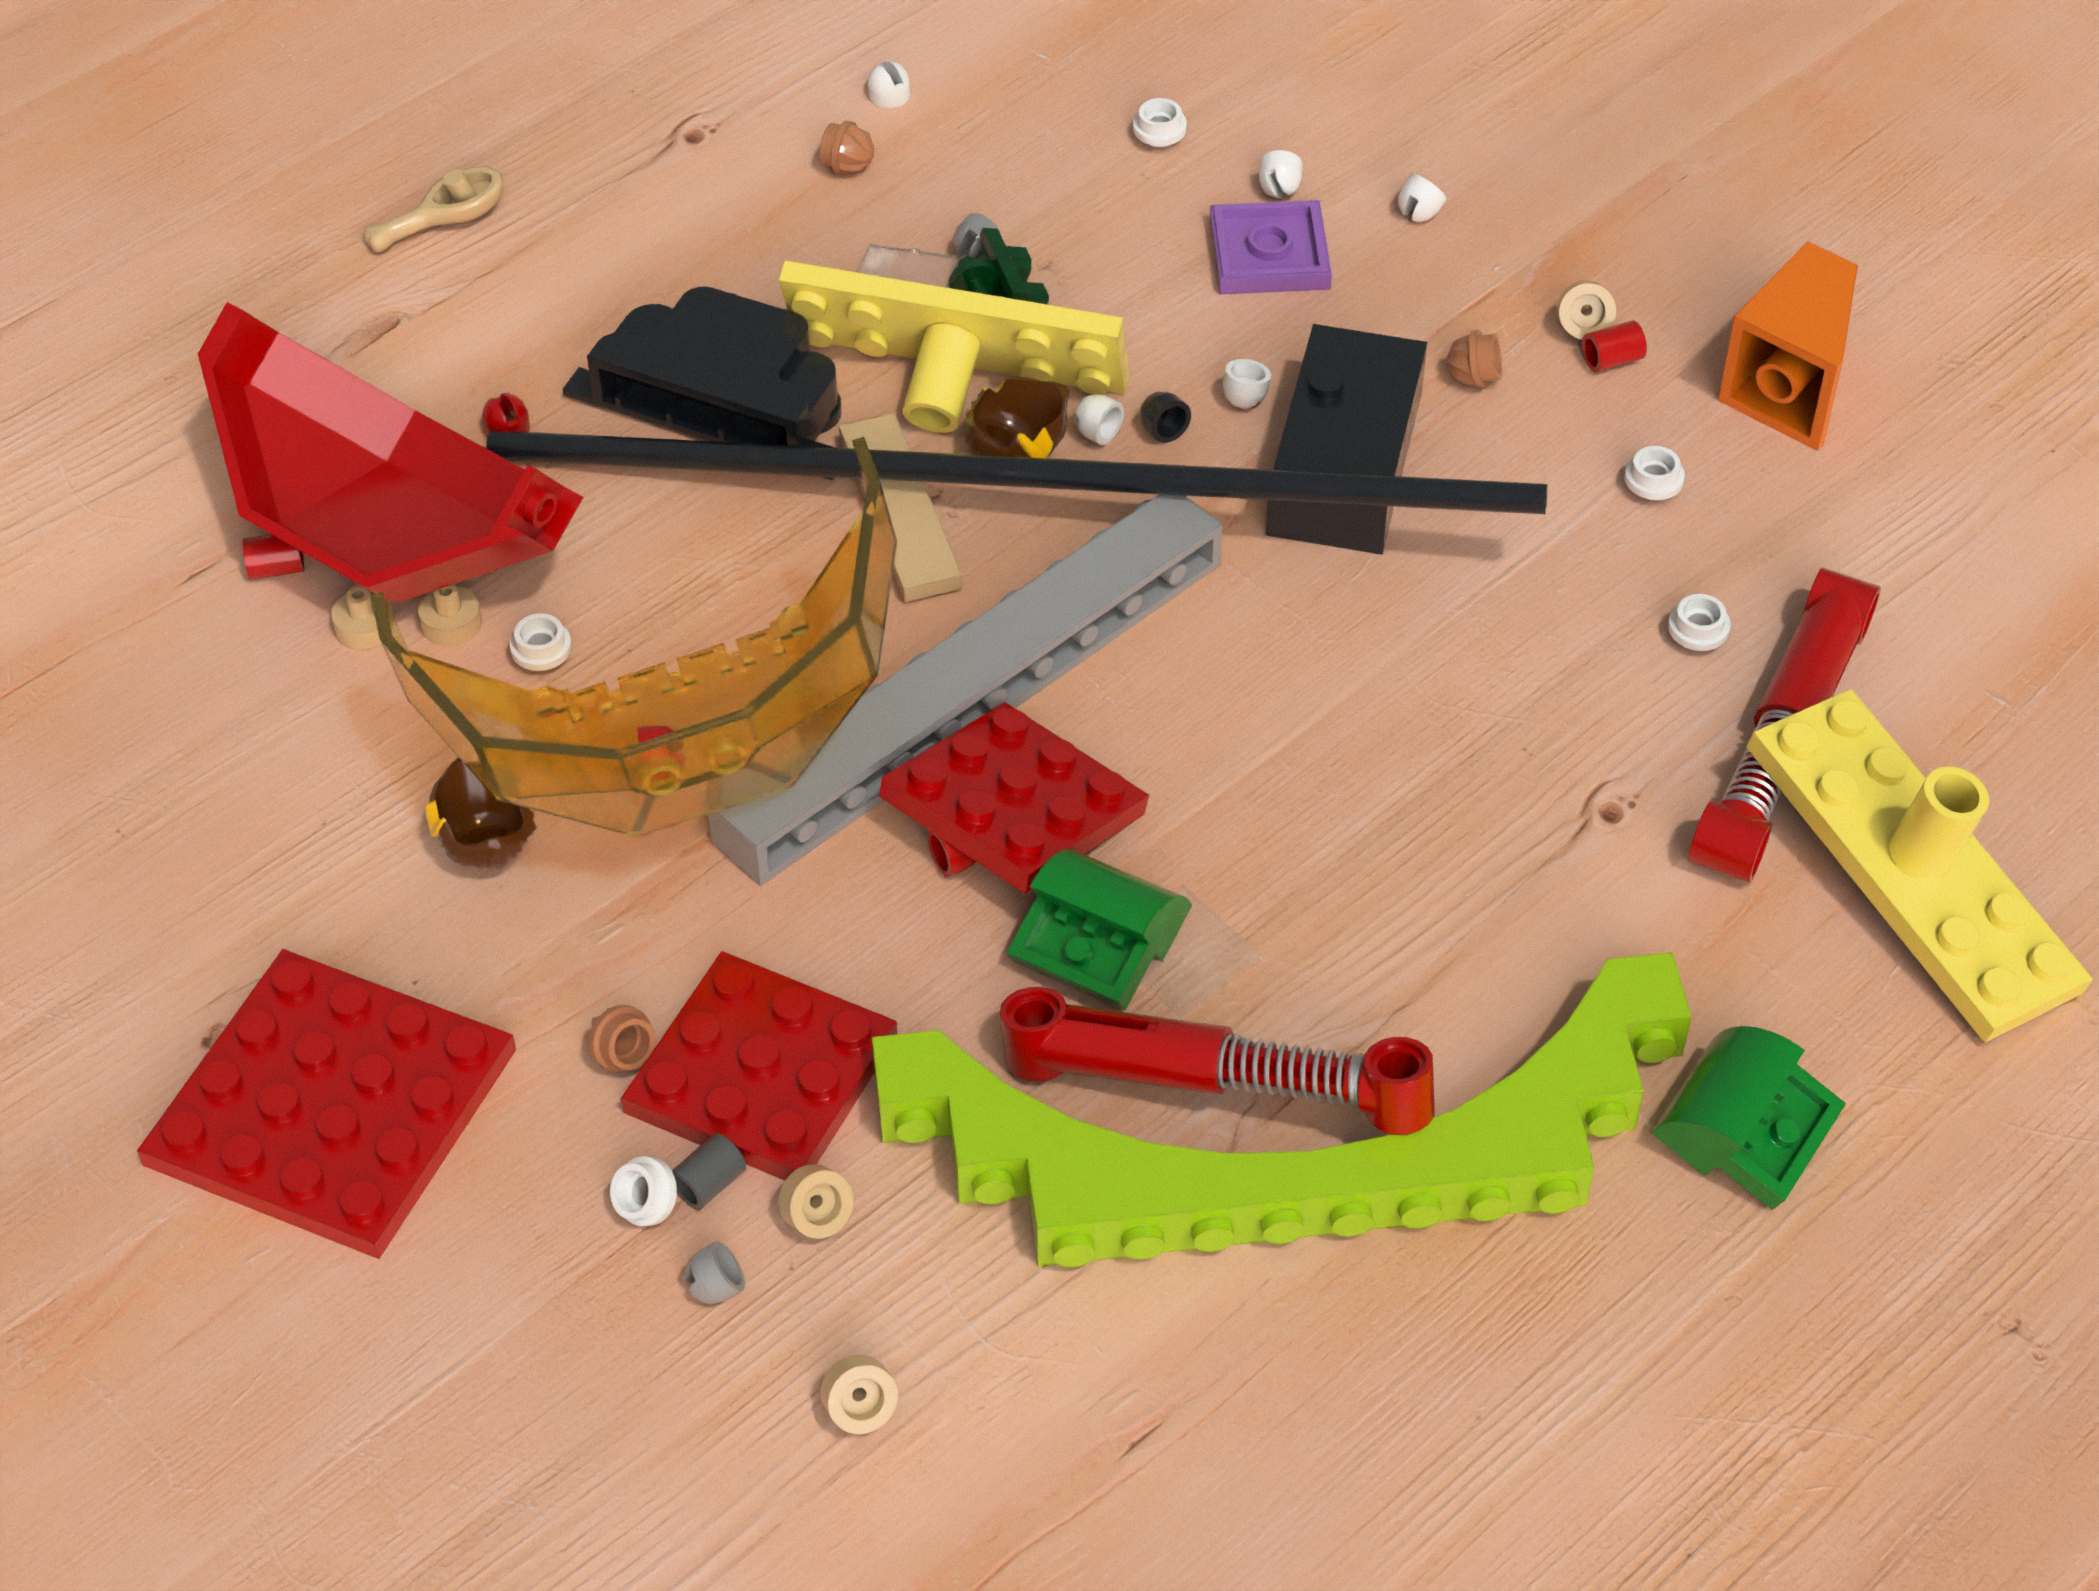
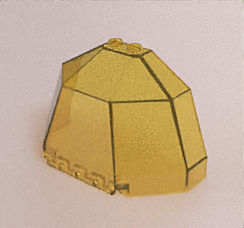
(738, 718)

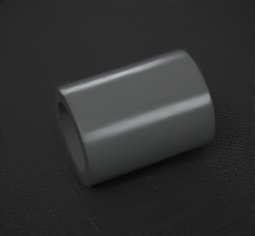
(708, 1171)

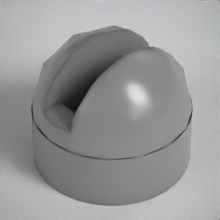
(967, 238)
(714, 1274)

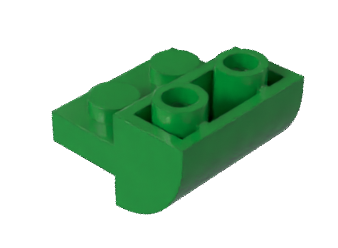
(1096, 926)
(1750, 1113)

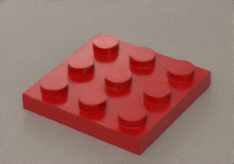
(1012, 795)
(759, 1065)

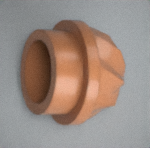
(846, 148)
(1475, 359)
(621, 1038)

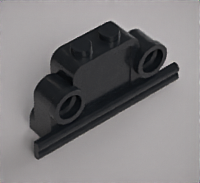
(715, 371)

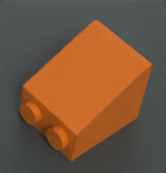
(1792, 346)

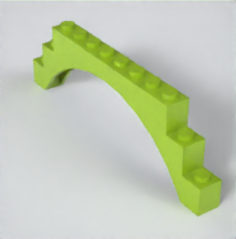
(1132, 1198)

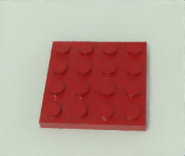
(328, 1102)

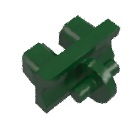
(998, 271)

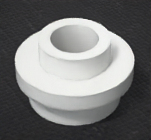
(1159, 123)
(1655, 473)
(1699, 623)
(540, 642)
(630, 1186)

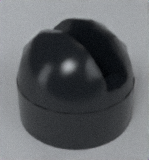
(1165, 416)

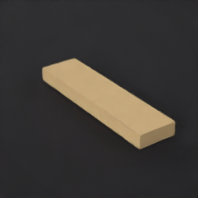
(923, 556)

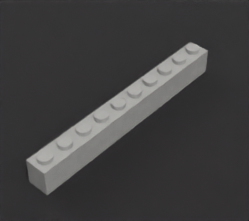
(986, 662)

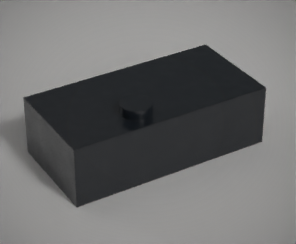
(1348, 417)

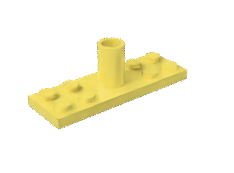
(954, 335)
(1919, 863)

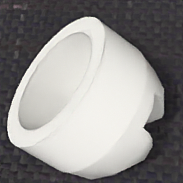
(889, 85)
(1287, 169)
(1422, 197)
(1245, 382)
(1099, 418)

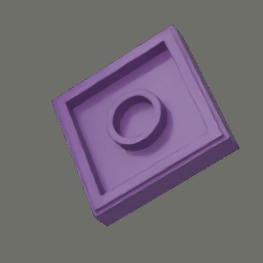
(1270, 247)

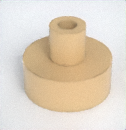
(1599, 314)
(450, 615)
(355, 619)
(816, 1201)
(859, 1394)

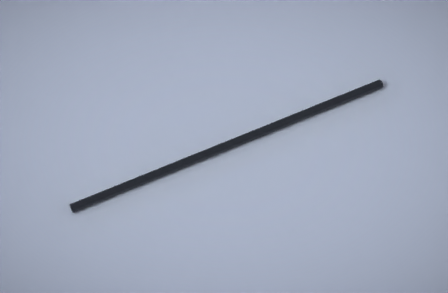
(1026, 472)

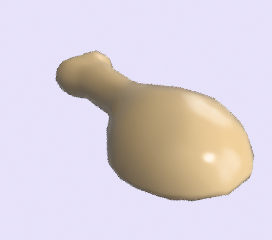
(451, 200)

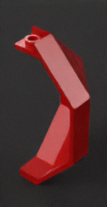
(364, 474)

